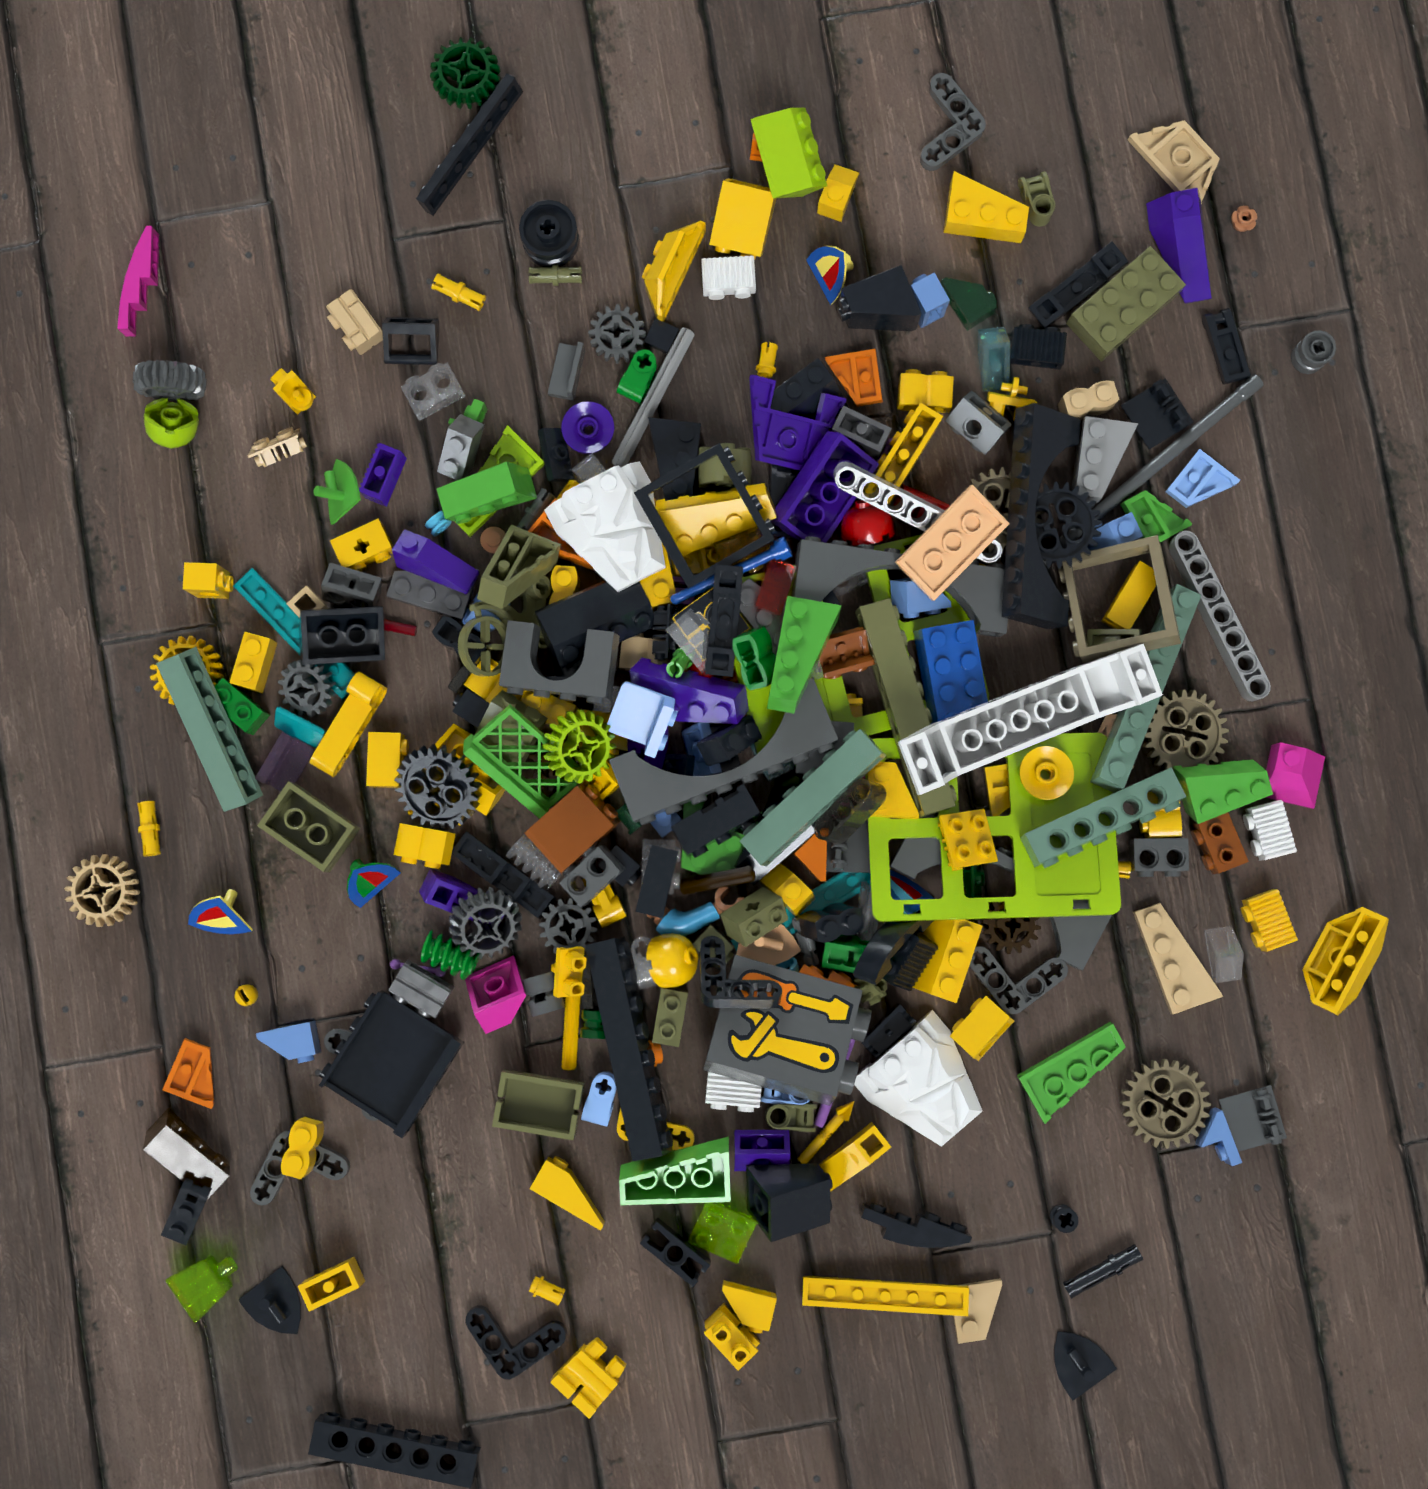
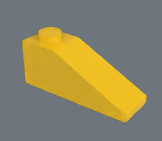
(563, 1188)

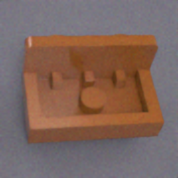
(846, 653)

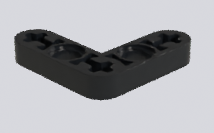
(726, 987)
(516, 1352)

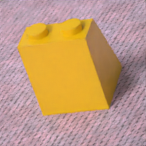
(742, 218)

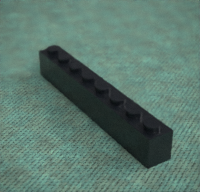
(629, 1049)

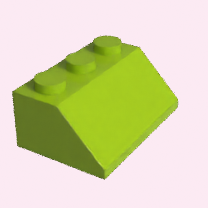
(789, 153)

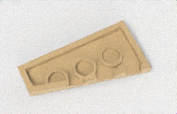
(1175, 964)

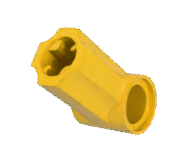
(607, 906)

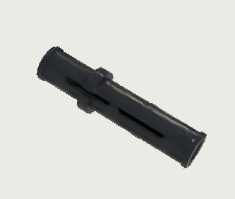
(1113, 1265)

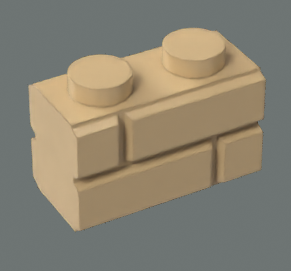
(355, 321)

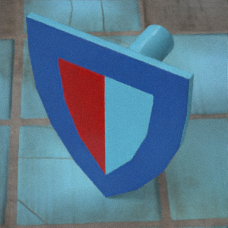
(905, 889)

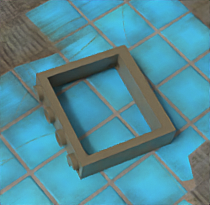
(1109, 554)

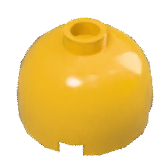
(672, 960)

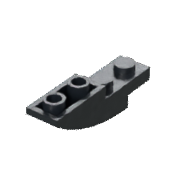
(924, 1232)

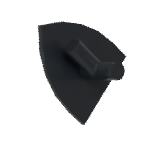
(275, 1303)
(1079, 1363)

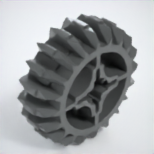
(169, 380)
(485, 908)

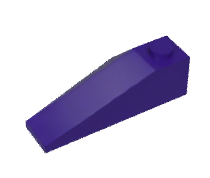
(1180, 237)

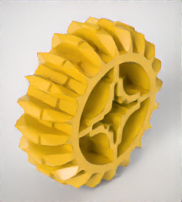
(182, 645)

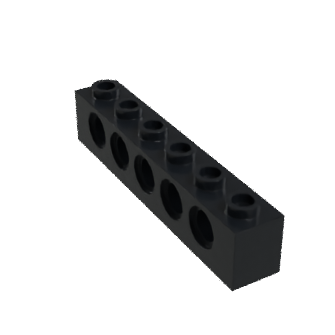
(326, 1445)

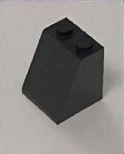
(880, 303)
(788, 1198)

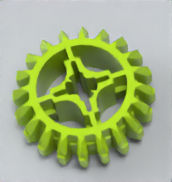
(587, 765)

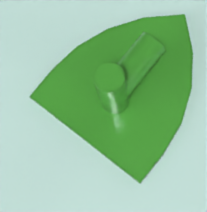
(340, 490)

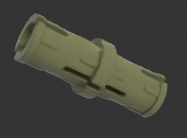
(555, 275)

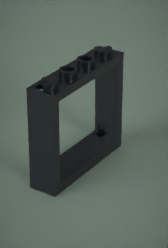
(739, 481)

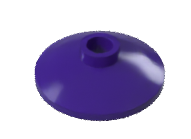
(585, 415)

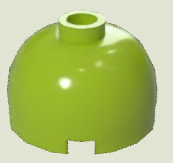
(171, 422)

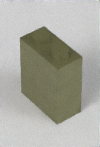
(496, 706)

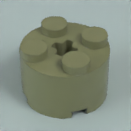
(712, 473)

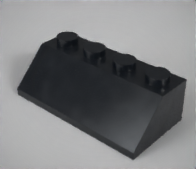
(594, 608)

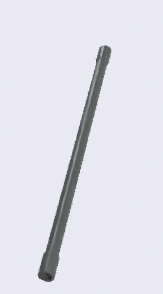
(1240, 394)

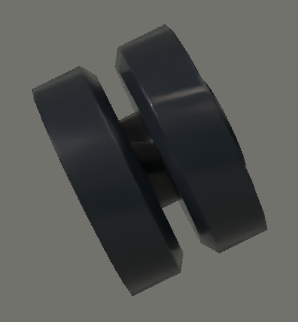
(553, 219)

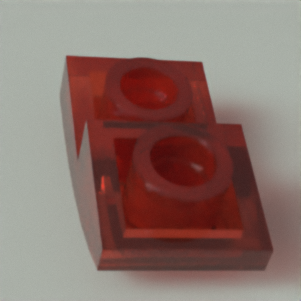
(775, 586)

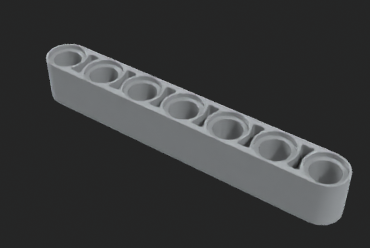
(904, 508)
(1219, 630)

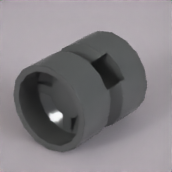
(1313, 352)
(535, 987)

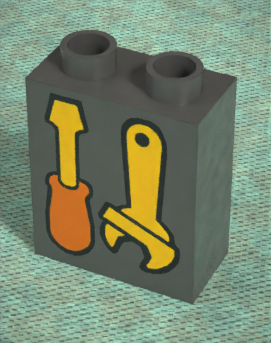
(797, 1044)

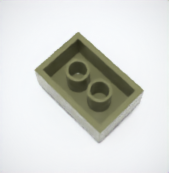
(308, 827)

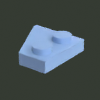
(1200, 480)

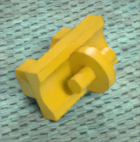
(292, 390)
(999, 401)
(568, 972)

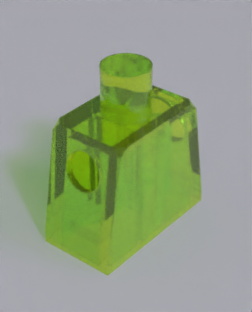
(202, 1285)

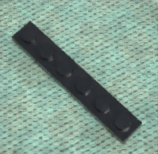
(469, 144)

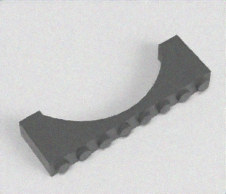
(827, 565)
(655, 791)
(1073, 934)

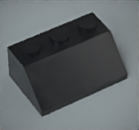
(802, 391)
(341, 635)

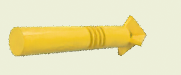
(843, 1114)

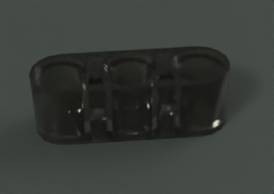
(861, 806)

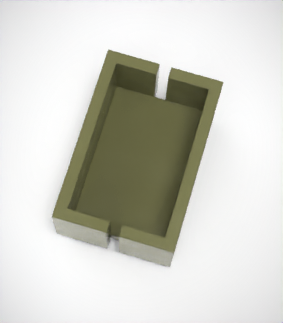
(538, 1104)

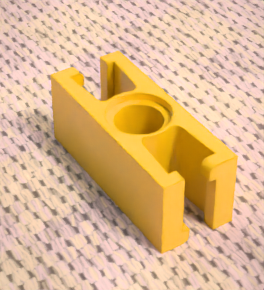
(1131, 597)

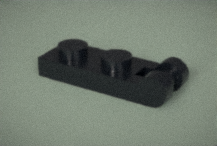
(1226, 346)
(186, 1212)

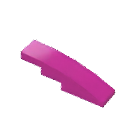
(139, 275)

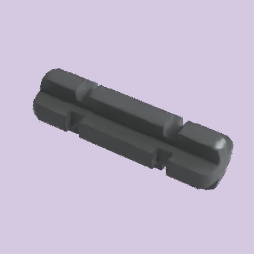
(806, 945)

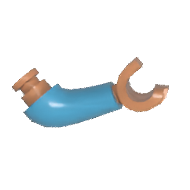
(695, 919)

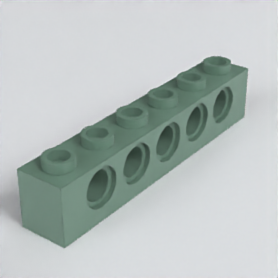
(1163, 784)

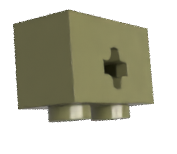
(754, 916)
(670, 1017)

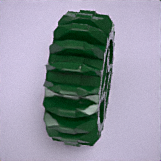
(483, 79)

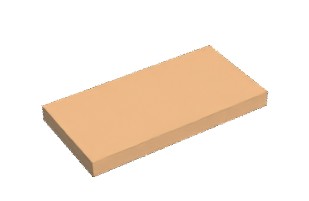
(952, 542)

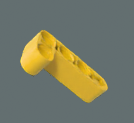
(349, 724)

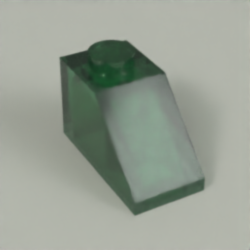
(969, 301)

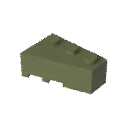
(516, 566)

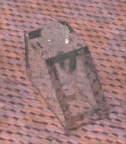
(692, 637)

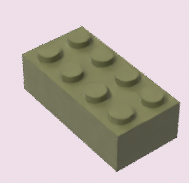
(1125, 303)

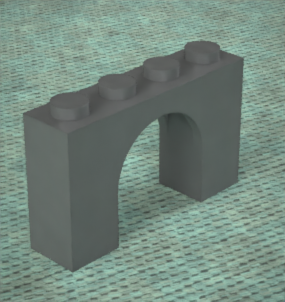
(592, 680)

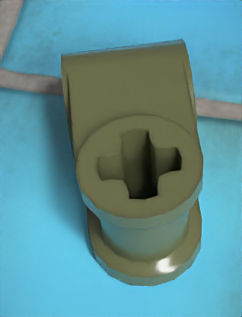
(1037, 193)
(793, 1117)

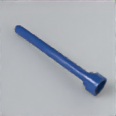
(777, 551)

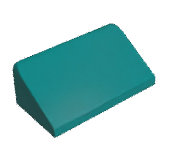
(298, 727)

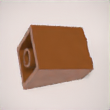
(573, 826)

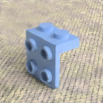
(642, 716)

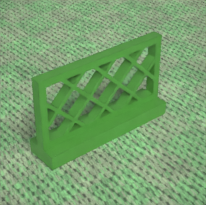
(505, 772)

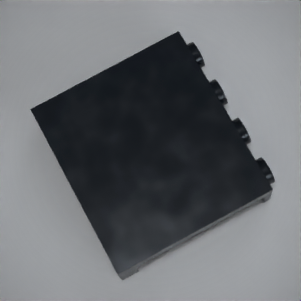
(391, 1062)

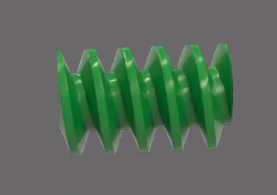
(448, 956)

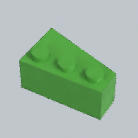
(486, 492)
(1221, 787)

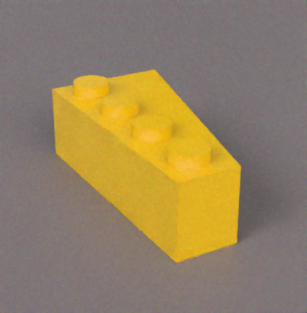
(711, 517)

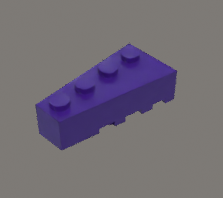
(694, 695)

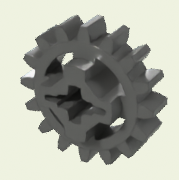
(607, 333)
(304, 698)
(563, 910)

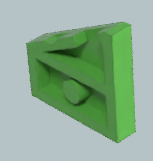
(1154, 517)

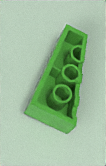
(801, 642)
(681, 1176)

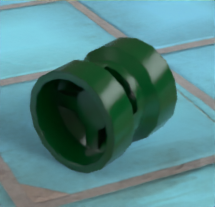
(593, 1025)

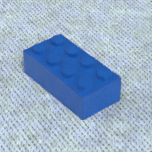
(950, 669)

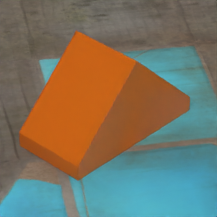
(814, 856)

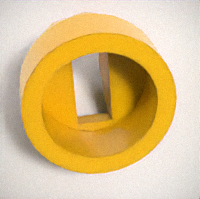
(251, 993)

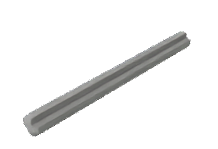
(653, 397)

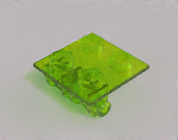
(722, 1231)

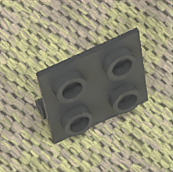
(851, 855)
(1253, 1118)

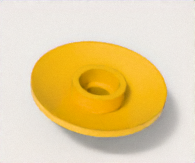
(1055, 763)

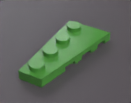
(1063, 1073)

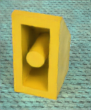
(837, 192)
(787, 885)
(751, 1305)

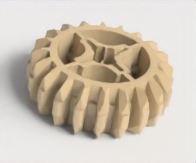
(104, 901)

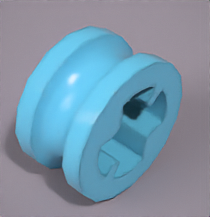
(438, 523)

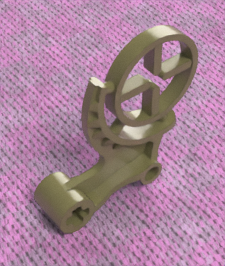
(533, 599)

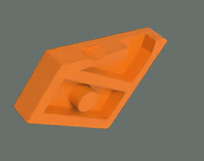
(858, 375)
(192, 1074)

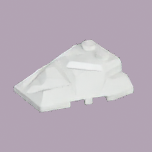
(610, 526)
(923, 1082)

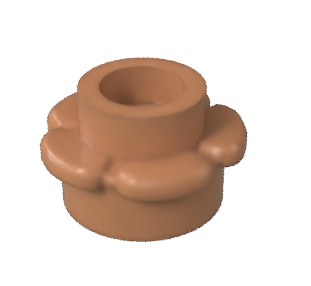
(1244, 225)

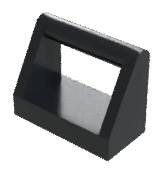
(415, 326)

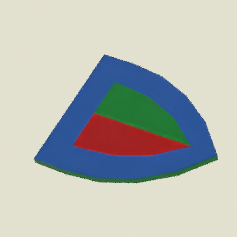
(368, 880)

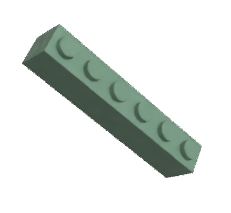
(209, 729)
(812, 797)

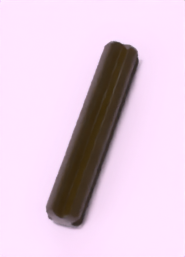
(717, 880)

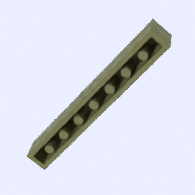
(900, 691)

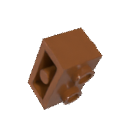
(1219, 844)

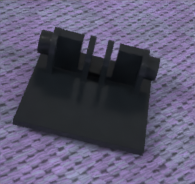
(1157, 413)
(666, 648)

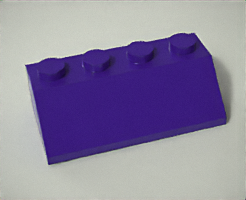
(814, 501)

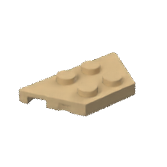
(1177, 156)

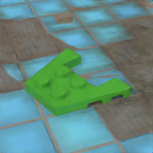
(719, 857)

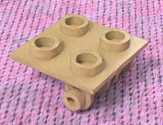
(263, 447)

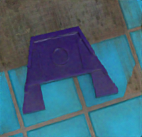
(785, 437)

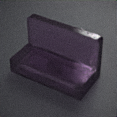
(285, 762)

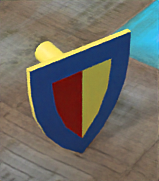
(830, 268)
(218, 915)

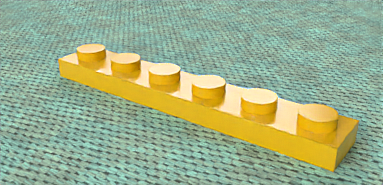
(885, 1295)

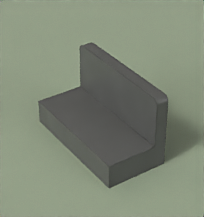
(566, 371)

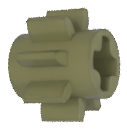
(871, 992)

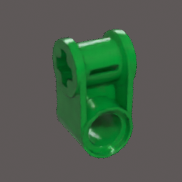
(636, 380)

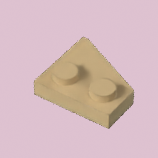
(982, 1303)

